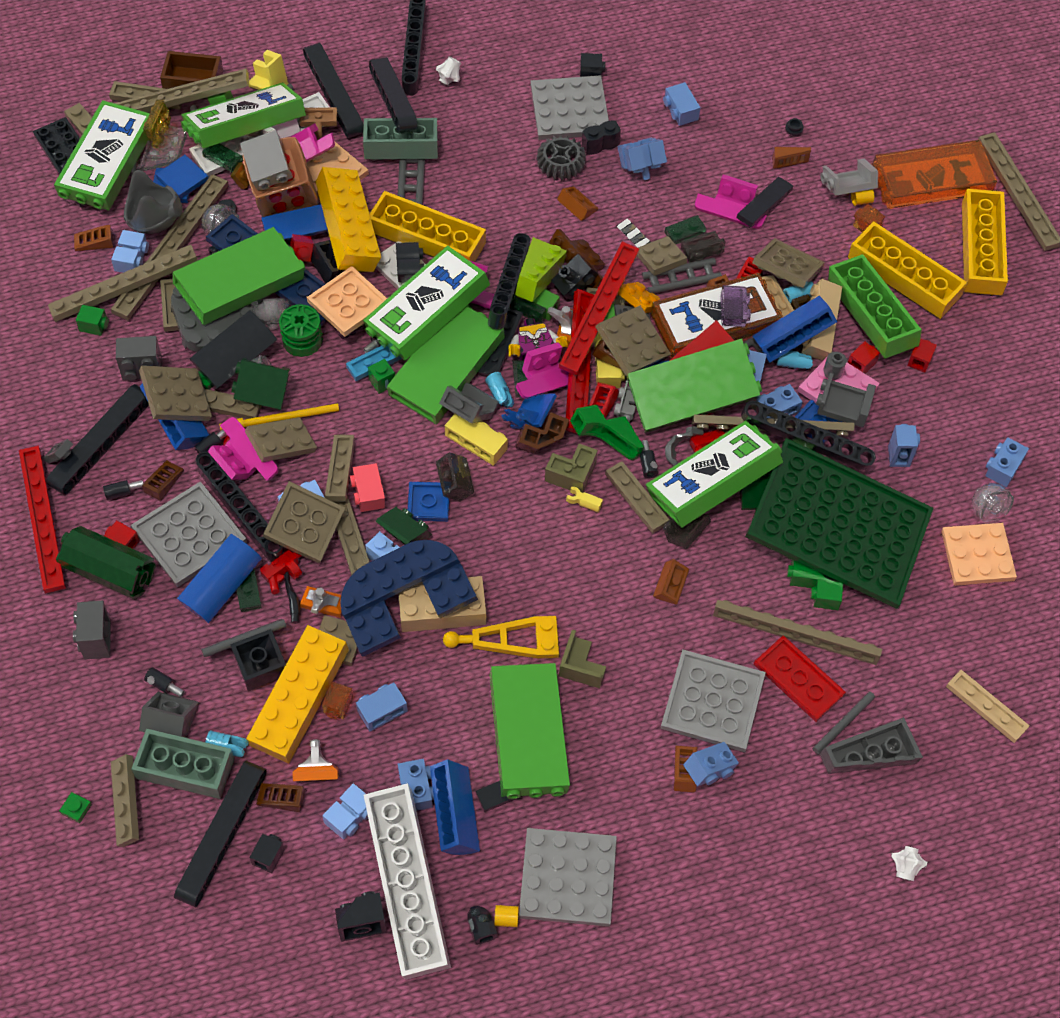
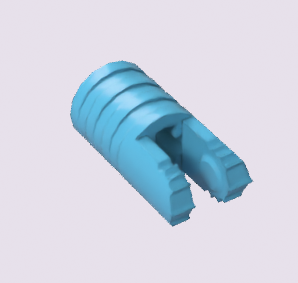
(794, 292)
(795, 360)
(499, 389)
(235, 743)

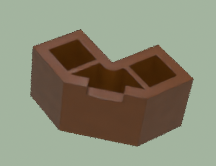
(535, 439)

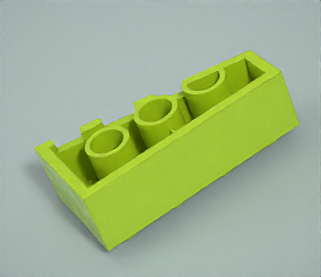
(539, 268)

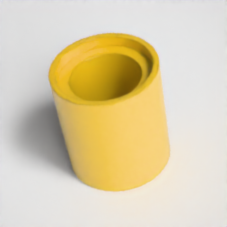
(862, 197)
(506, 916)

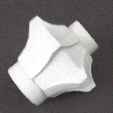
(449, 71)
(908, 863)

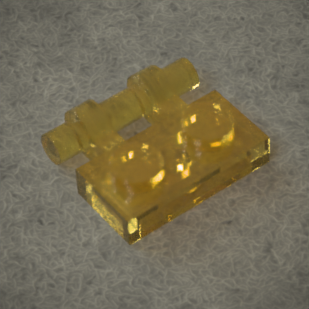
(157, 123)

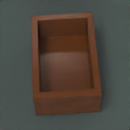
(186, 68)

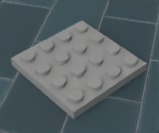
(568, 105)
(186, 532)
(713, 700)
(568, 877)

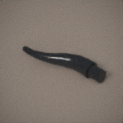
(294, 603)

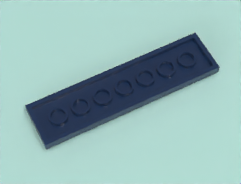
(234, 231)

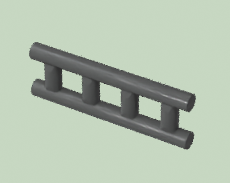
(419, 174)
(692, 279)
(224, 645)

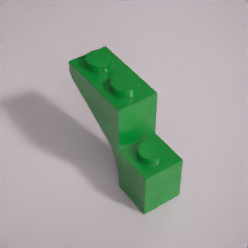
(614, 431)
(825, 592)

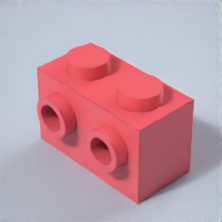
(368, 487)

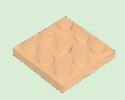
(335, 158)
(346, 300)
(978, 554)

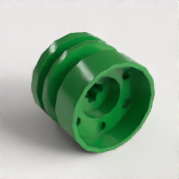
(301, 330)

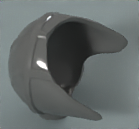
(150, 206)

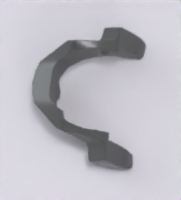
(670, 452)

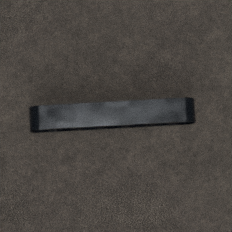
(413, 46)
(333, 90)
(393, 94)
(508, 281)
(818, 435)
(98, 440)
(235, 499)
(220, 834)

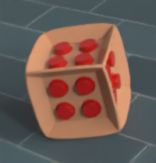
(295, 192)

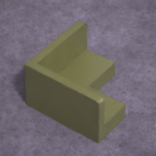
(574, 471)
(575, 664)

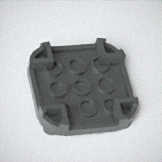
(192, 331)

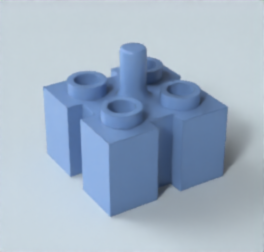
(641, 155)

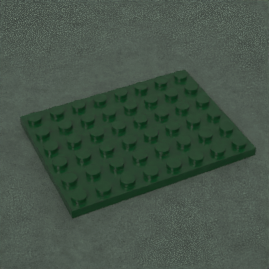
(840, 523)

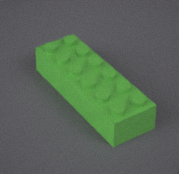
(875, 306)

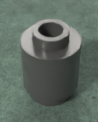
(835, 364)

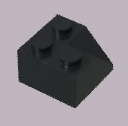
(258, 659)
(361, 917)

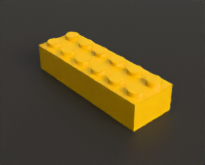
(347, 219)
(412, 222)
(984, 242)
(909, 270)
(297, 694)

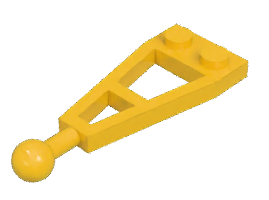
(545, 638)

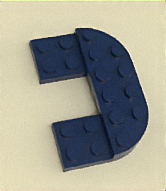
(416, 562)

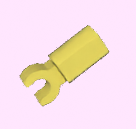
(585, 500)

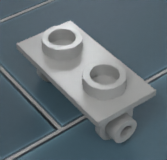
(624, 408)

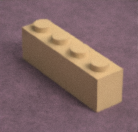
(821, 344)

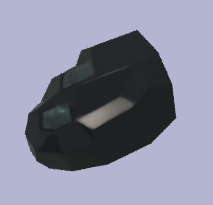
(481, 925)

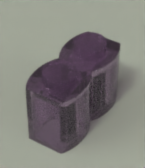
(734, 306)

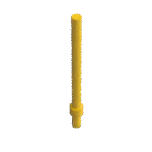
(288, 415)

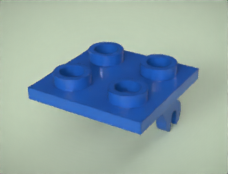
(531, 412)

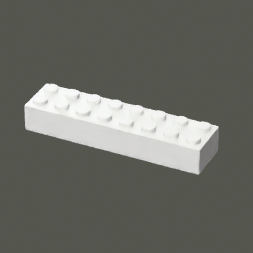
(406, 882)

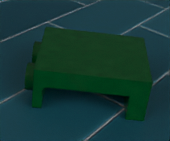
(260, 383)

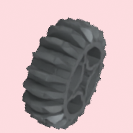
(561, 153)

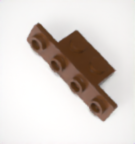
(579, 247)

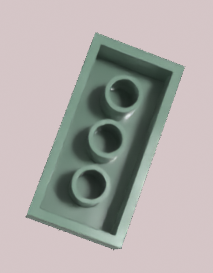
(384, 141)
(183, 763)

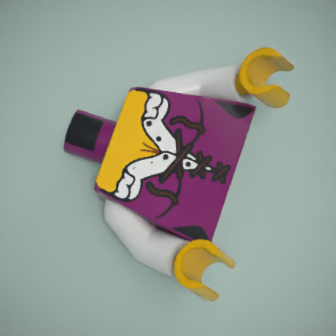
(533, 337)

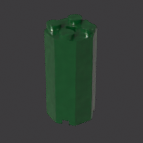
(106, 562)

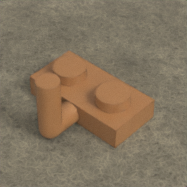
(321, 117)

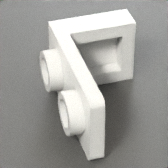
(284, 129)

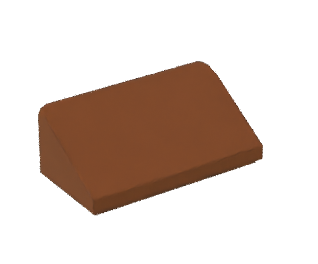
(577, 203)
(671, 582)

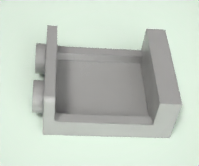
(266, 160)
(853, 181)

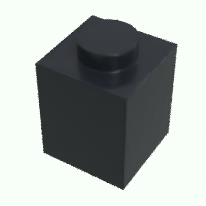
(591, 65)
(267, 852)

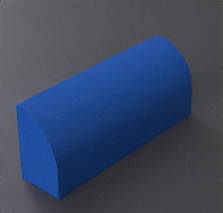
(303, 221)
(795, 328)
(182, 433)
(219, 578)
(454, 808)

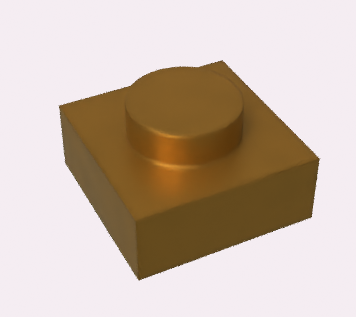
(239, 176)

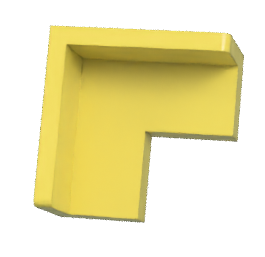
(268, 72)

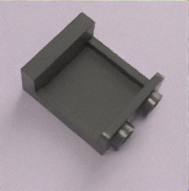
(845, 402)
(469, 404)

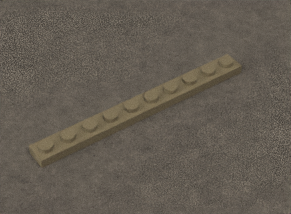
(174, 240)

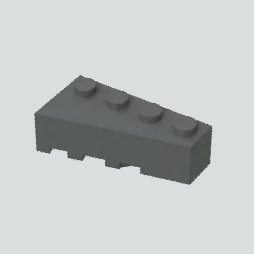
(877, 748)

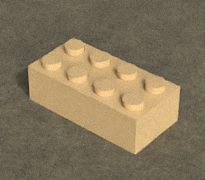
(419, 613)

